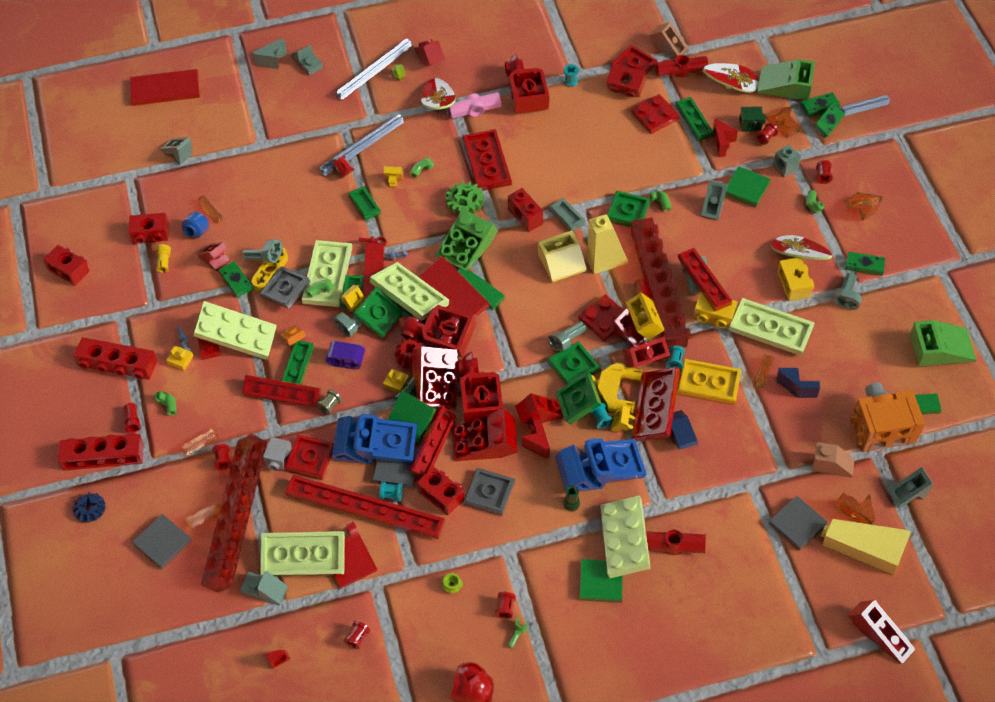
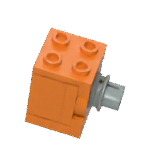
(886, 418)

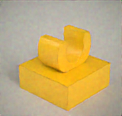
(393, 175)
(353, 298)
(179, 358)
(395, 381)
(621, 418)

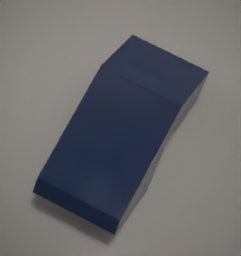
(801, 389)
(682, 431)

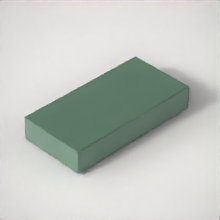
(567, 215)

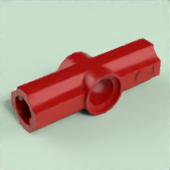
(681, 66)
(687, 542)

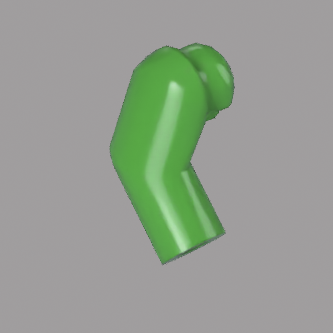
(426, 162)
(661, 197)
(815, 206)
(317, 286)
(168, 401)

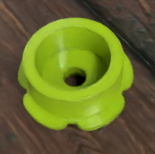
(399, 72)
(449, 578)

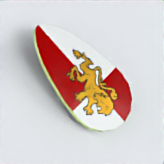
(733, 76)
(437, 95)
(800, 247)

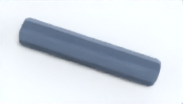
(865, 105)

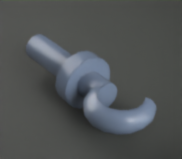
(393, 255)
(183, 339)

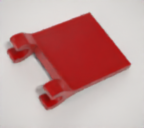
(357, 559)

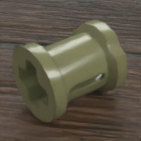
(329, 402)

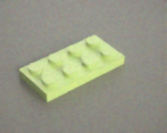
(331, 262)
(408, 290)
(771, 326)
(235, 330)
(625, 537)
(302, 553)

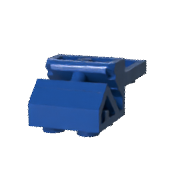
(373, 438)
(599, 463)

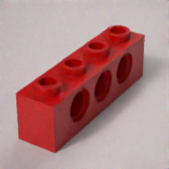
(115, 358)
(72, 459)

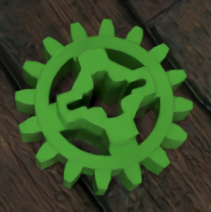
(464, 197)

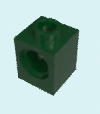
(751, 119)

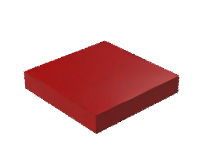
(635, 59)
(309, 457)

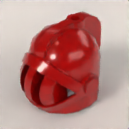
(472, 684)

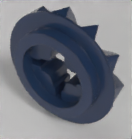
(96, 510)

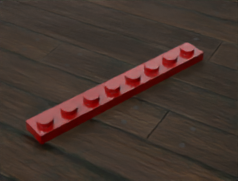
(365, 506)

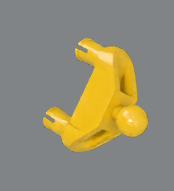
(609, 385)

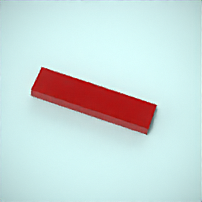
(373, 264)
(704, 279)
(281, 390)
(432, 442)

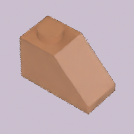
(668, 40)
(832, 460)

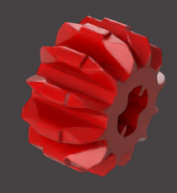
(404, 352)

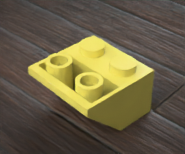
(561, 256)

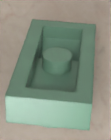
(268, 55)
(307, 60)
(179, 147)
(714, 199)
(913, 486)
(264, 587)

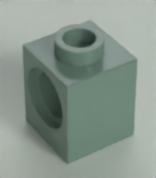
(786, 160)

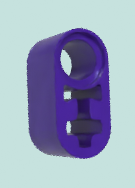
(345, 355)

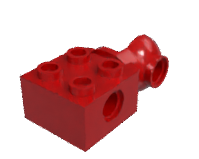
(526, 86)
(443, 329)
(479, 390)

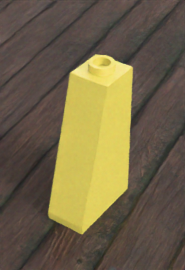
(604, 247)
(867, 543)

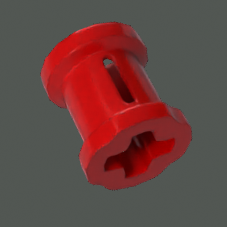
(767, 133)
(343, 166)
(824, 171)
(221, 454)
(505, 605)
(357, 634)

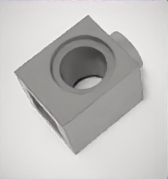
(277, 454)

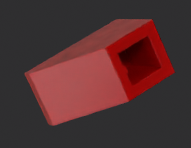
(429, 52)
(535, 405)

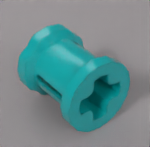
(570, 78)
(675, 357)
(601, 416)
(391, 491)

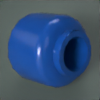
(195, 225)

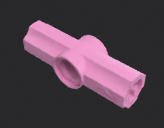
(475, 105)

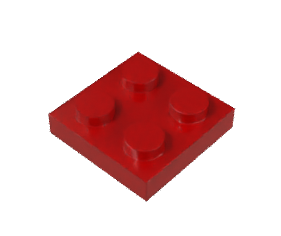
(655, 113)
(600, 316)

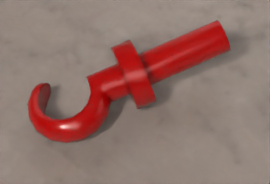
(372, 240)

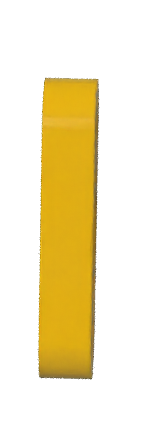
(258, 277)

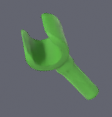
(518, 630)

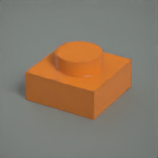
(292, 335)

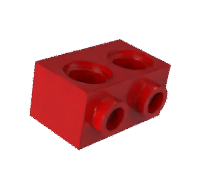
(437, 493)

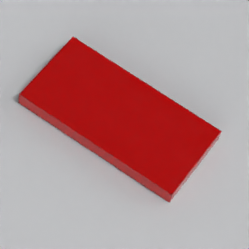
(164, 87)
(487, 160)
(455, 287)
(656, 404)

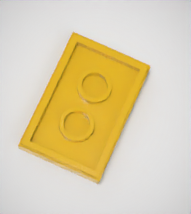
(709, 381)

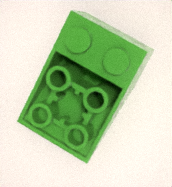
(787, 79)
(467, 240)
(941, 343)

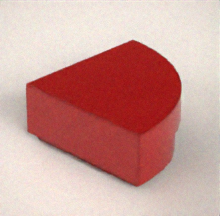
(277, 658)

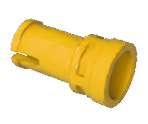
(163, 254)

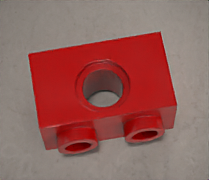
(619, 74)
(525, 209)
(148, 228)
(66, 264)
(646, 352)

